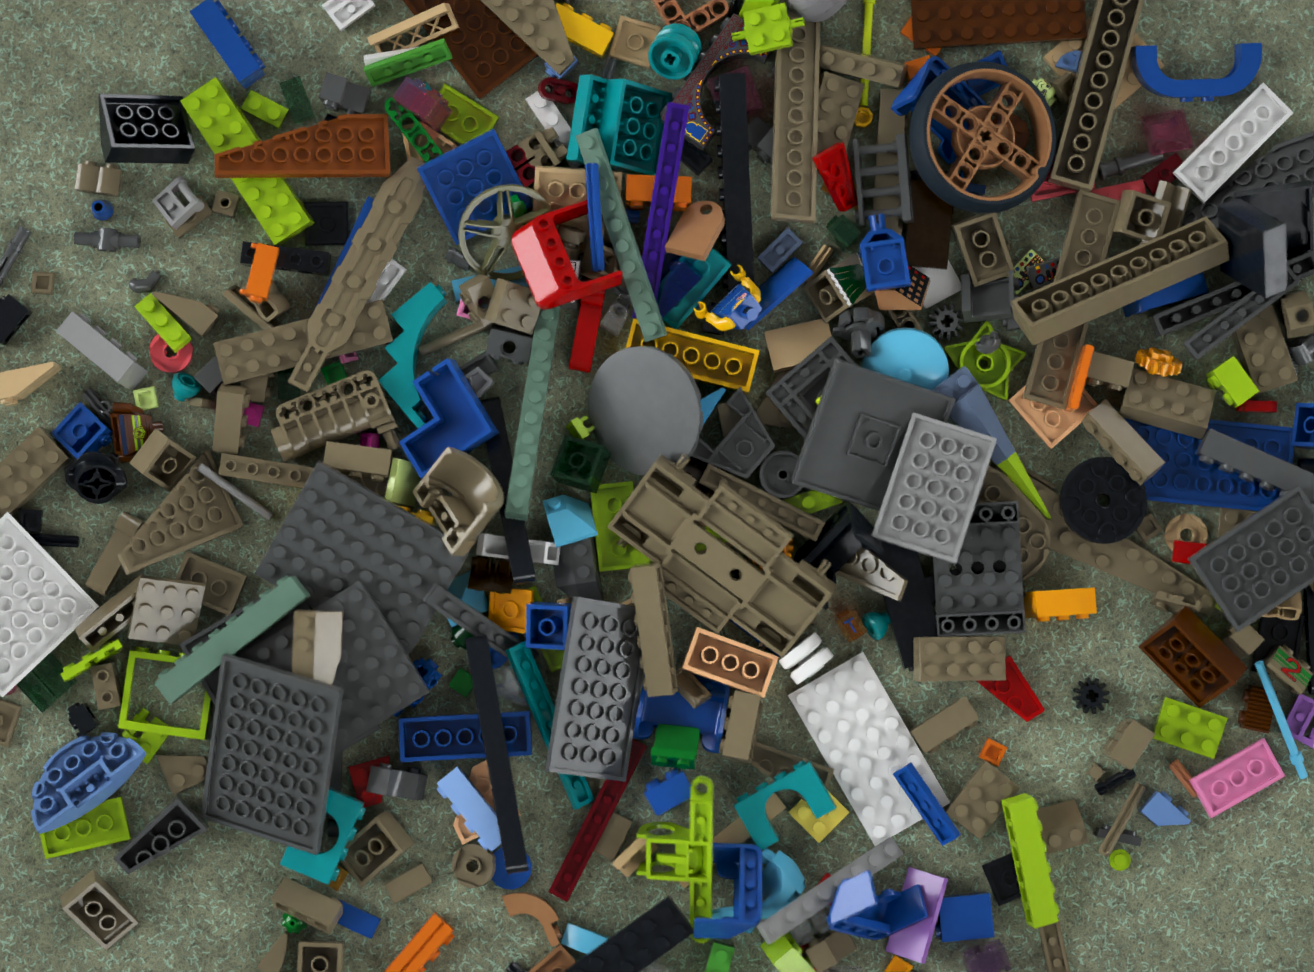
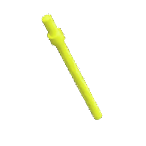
(866, 46)

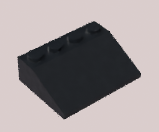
(144, 129)

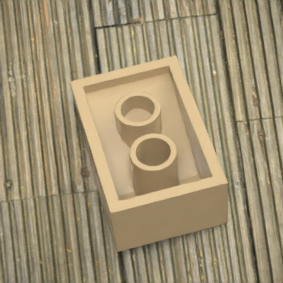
(21, 382)

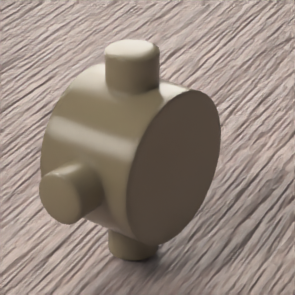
(1095, 772)

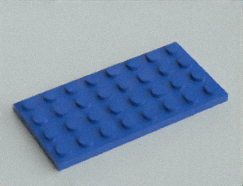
(1192, 482)

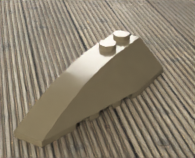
(317, 644)

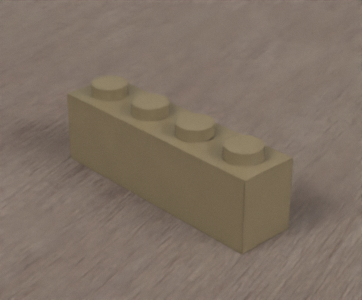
(862, 65)
(1122, 442)
(108, 618)

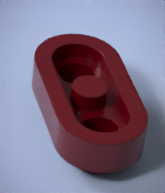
(558, 89)

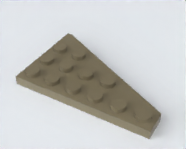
(538, 26)
(186, 518)

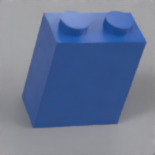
(965, 917)

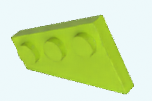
(91, 660)

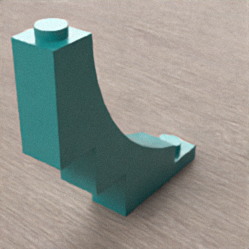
(414, 319)

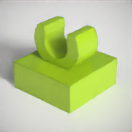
(577, 428)

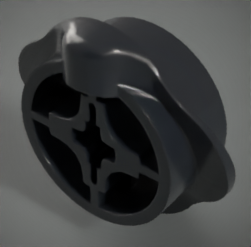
(95, 477)

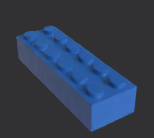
(459, 736)

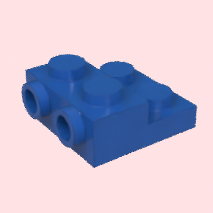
(82, 431)

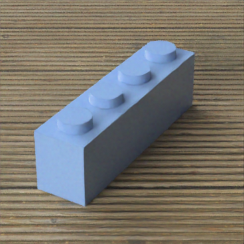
(472, 806)

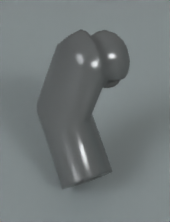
(144, 285)

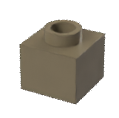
(229, 210)

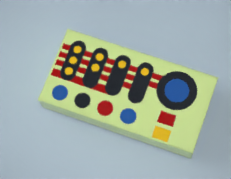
(1020, 268)

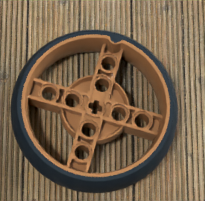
(1013, 88)

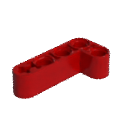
(586, 332)

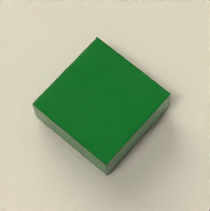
(334, 372)
(462, 682)

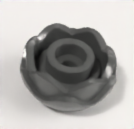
(989, 343)

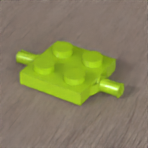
(768, 29)

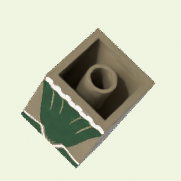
(838, 288)

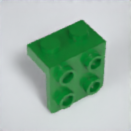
(675, 746)

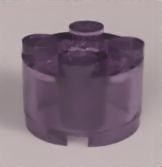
(988, 958)

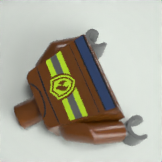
(129, 429)

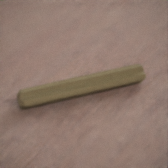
(1121, 820)

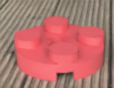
(173, 363)

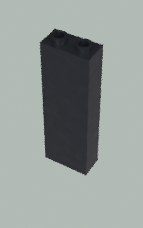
(914, 613)

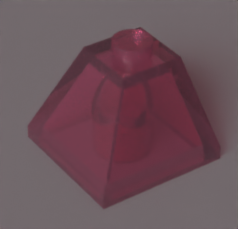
(1167, 131)

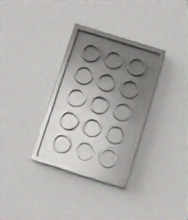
(934, 488)

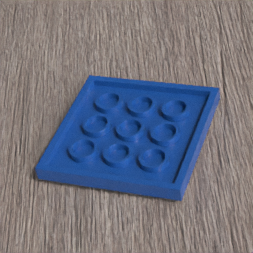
(464, 174)

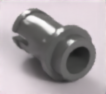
(457, 258)

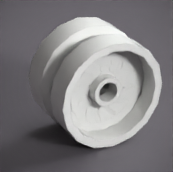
(804, 656)

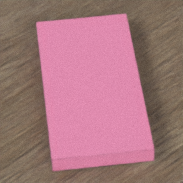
(1237, 778)

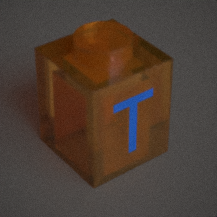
(850, 625)

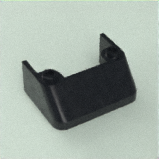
(839, 540)

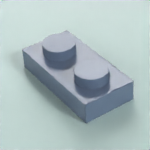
(779, 250)

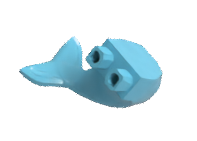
(780, 885)

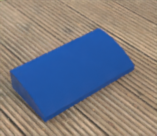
(780, 286)

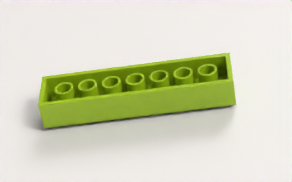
(227, 128)

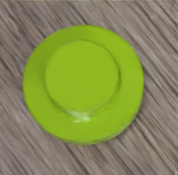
(1119, 859)

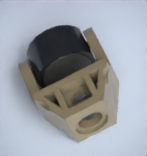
(1296, 313)

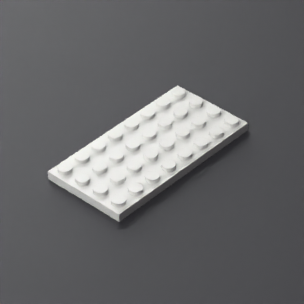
(864, 745)

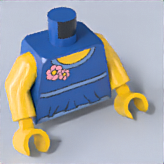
(736, 308)

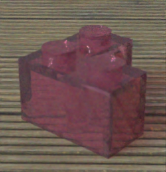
(425, 104)

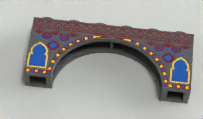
(721, 51)

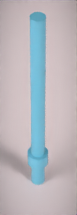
(1295, 756)

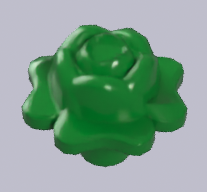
(292, 924)

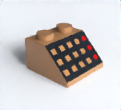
(907, 297)

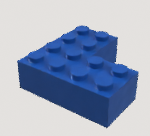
(457, 413)

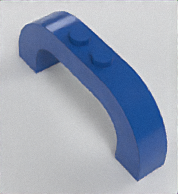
(1149, 75)

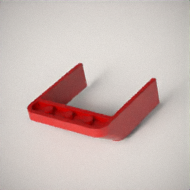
(547, 262)

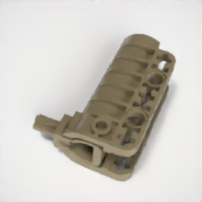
(335, 419)

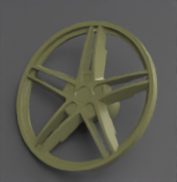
(501, 228)

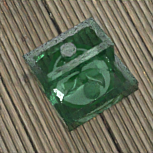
(44, 683)

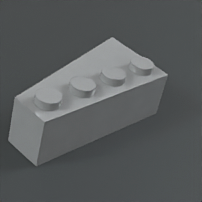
(102, 351)

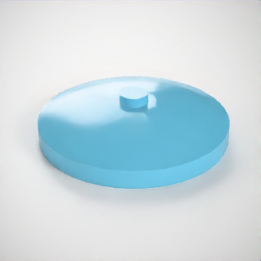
(909, 356)

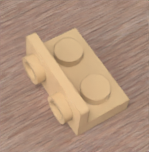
(632, 856)

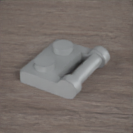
(172, 207)

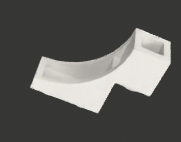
(495, 546)

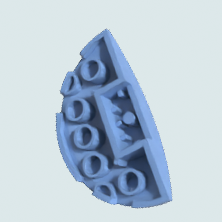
(82, 778)

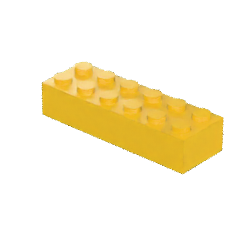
(704, 357)

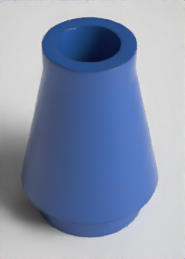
(105, 213)

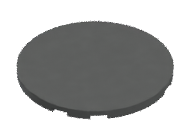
(645, 408)

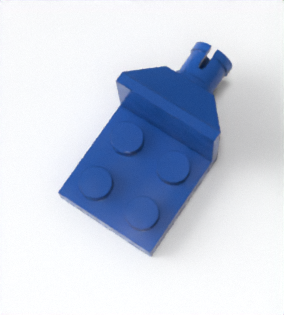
(883, 257)

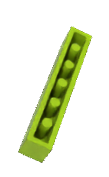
(1030, 860)

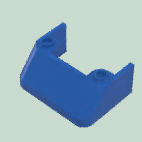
(744, 866)
(873, 917)

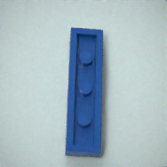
(926, 804)

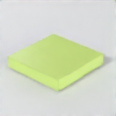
(402, 482)

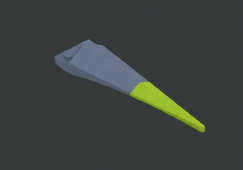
(975, 413)

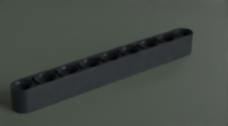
(501, 467)

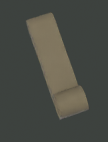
(108, 565)

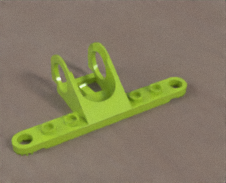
(692, 853)

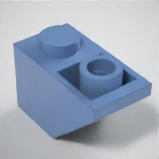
(1162, 812)

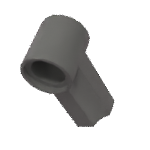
(1302, 349)

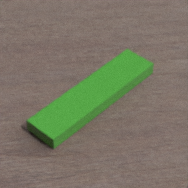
(408, 62)

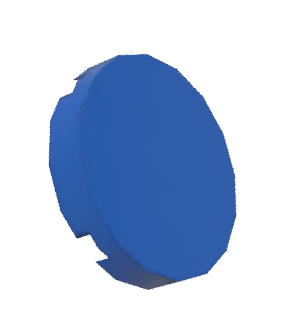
(509, 881)

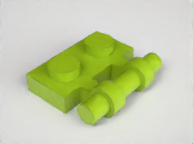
(148, 741)

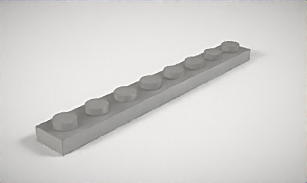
(824, 893)

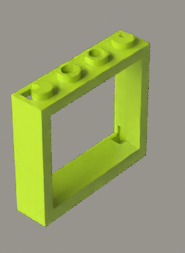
(124, 723)

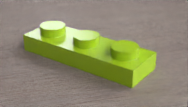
(163, 323)

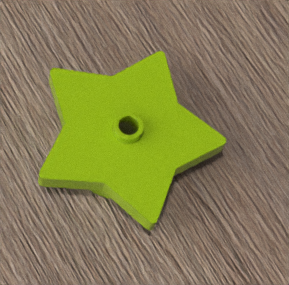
(995, 376)

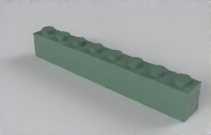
(232, 639)

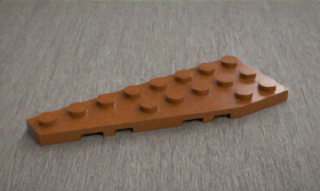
(333, 148)

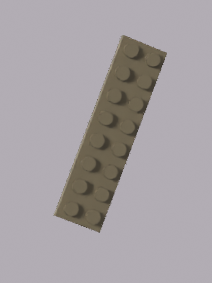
(283, 345)

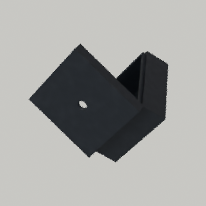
(1259, 241)

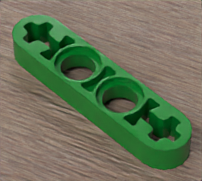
(414, 132)

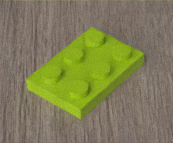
(1189, 727)

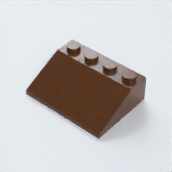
(1193, 657)

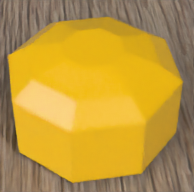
(863, 117)

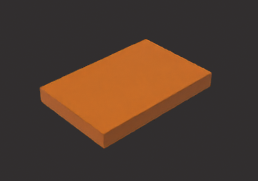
(1080, 378)

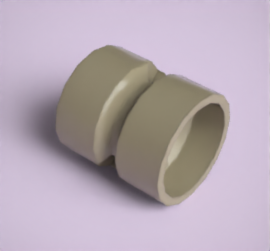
(571, 239)

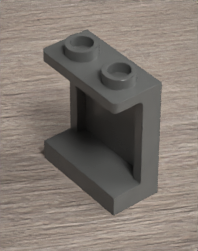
(988, 300)

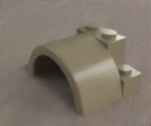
(473, 502)

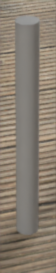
(235, 491)

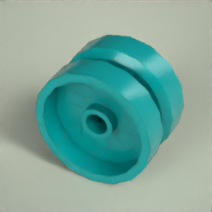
(674, 51)

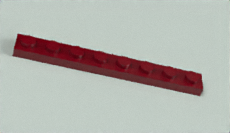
(593, 828)

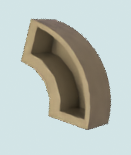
(830, 949)

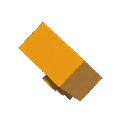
(1060, 604)

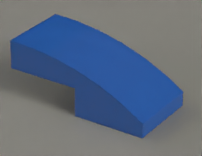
(358, 920)

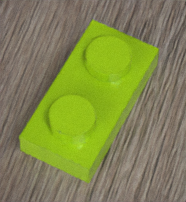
(265, 109)

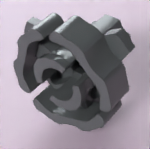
(862, 329)

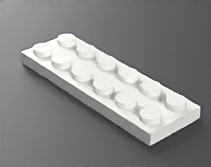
(1233, 142)

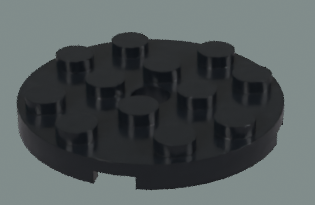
(1081, 506)

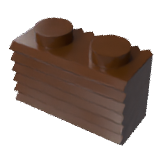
(1257, 710)

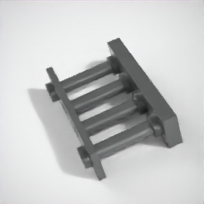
(900, 168)

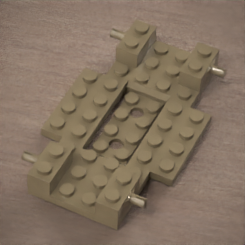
(768, 604)

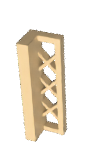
(412, 23)

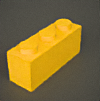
(584, 32)

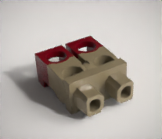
(540, 150)

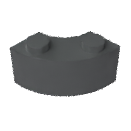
(397, 782)

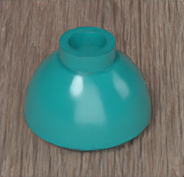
(184, 386)
(876, 624)

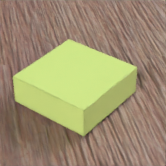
(146, 398)

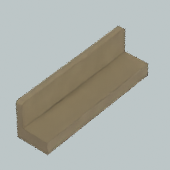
(1179, 198)

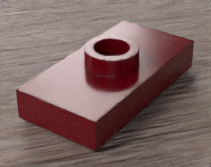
(1163, 172)

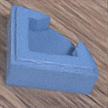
(1069, 61)

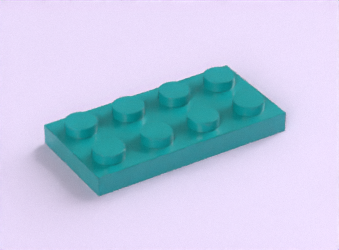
(712, 270)

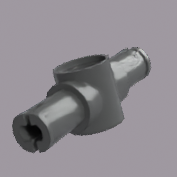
(107, 239)

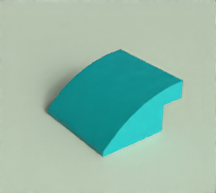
(626, 121)

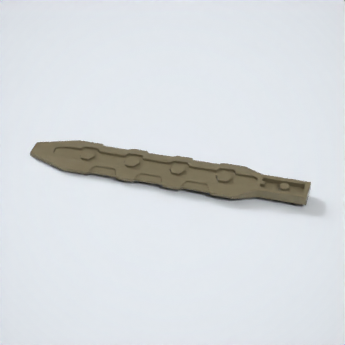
(360, 270)

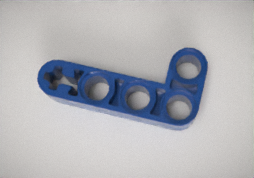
(1177, 292)

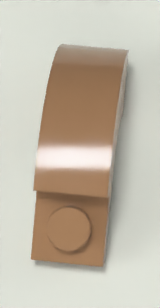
(539, 908)

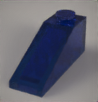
(678, 284)

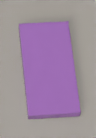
(915, 939)

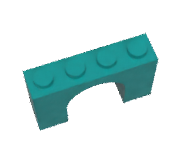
(803, 780)
(323, 866)

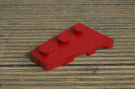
(837, 176)
(1015, 692)

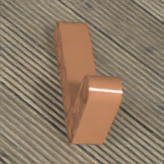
(688, 20)

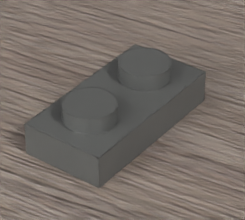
(1126, 837)

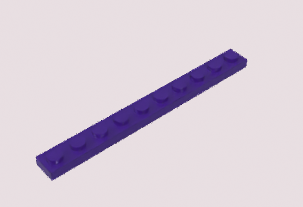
(664, 193)

